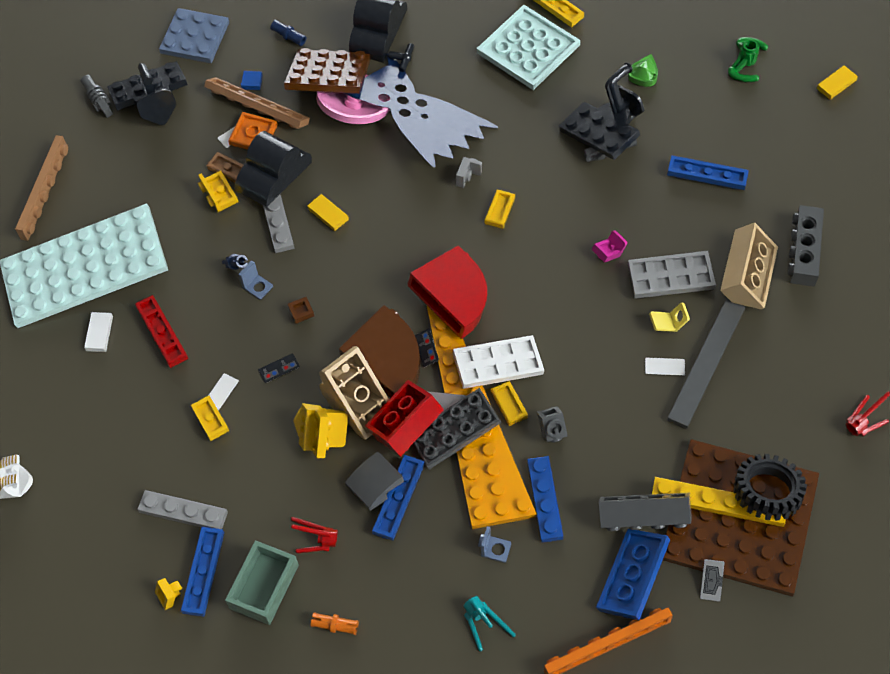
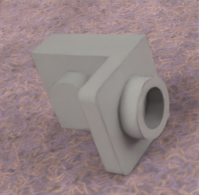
(467, 168)

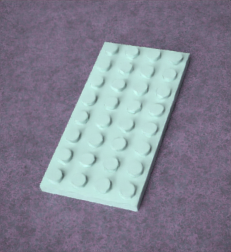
(82, 265)

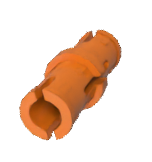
(334, 623)

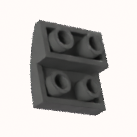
(374, 480)

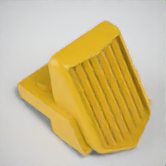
(320, 428)

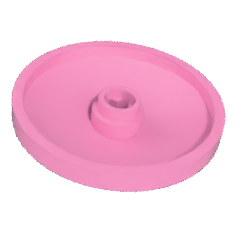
(350, 109)

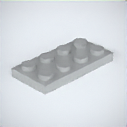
(671, 274)

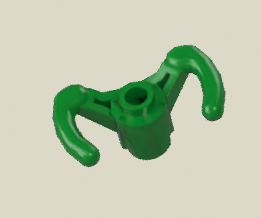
(747, 56)

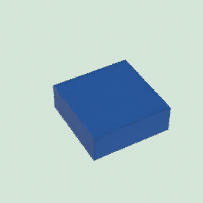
(251, 80)

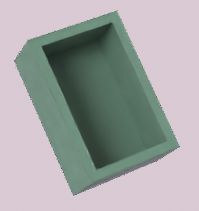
(262, 582)

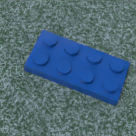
(633, 574)

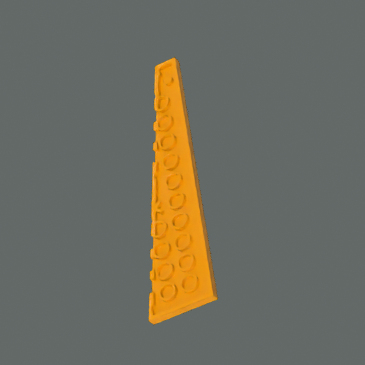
(486, 465)

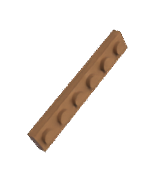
(259, 103)
(41, 188)

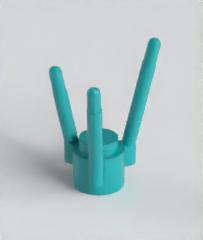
(477, 609)

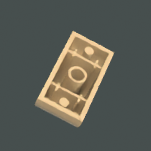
(353, 388)

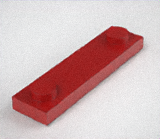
(161, 331)

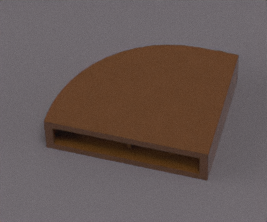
(388, 349)

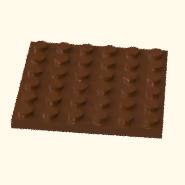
(750, 549)

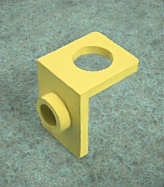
(668, 321)

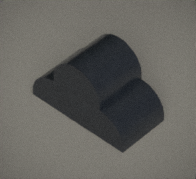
(376, 26)
(270, 168)

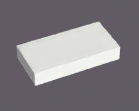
(98, 332)

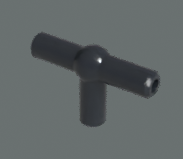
(405, 57)

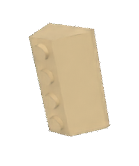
(749, 267)

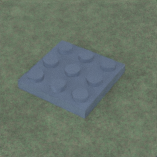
(194, 35)

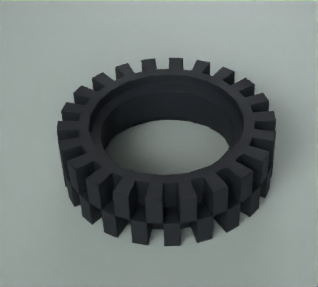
(764, 505)

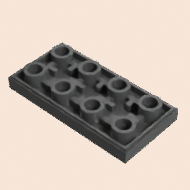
(456, 428)

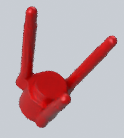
(858, 424)
(326, 535)

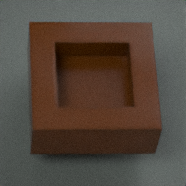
(301, 310)

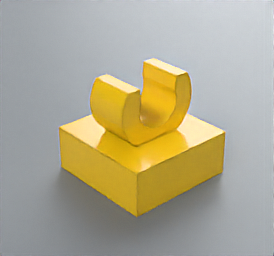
(167, 593)

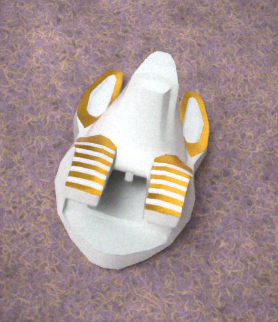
(13, 478)

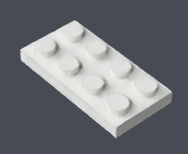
(498, 361)

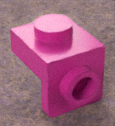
(611, 247)

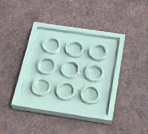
(528, 47)

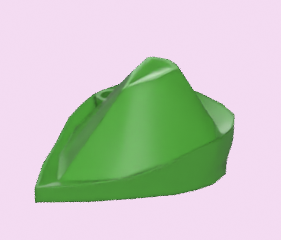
(644, 72)

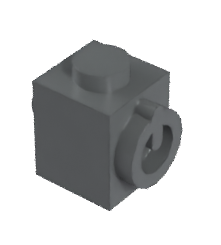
(552, 424)

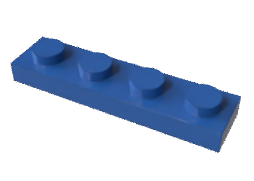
(708, 172)
(398, 499)
(545, 499)
(202, 571)

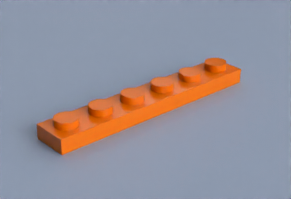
(616, 638)

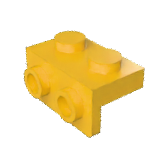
(218, 190)

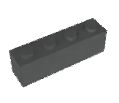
(645, 510)

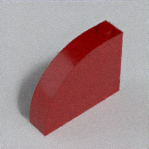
(452, 290)

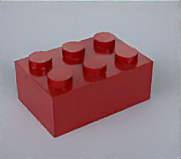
(404, 417)

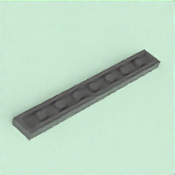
(706, 364)

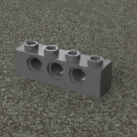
(807, 272)

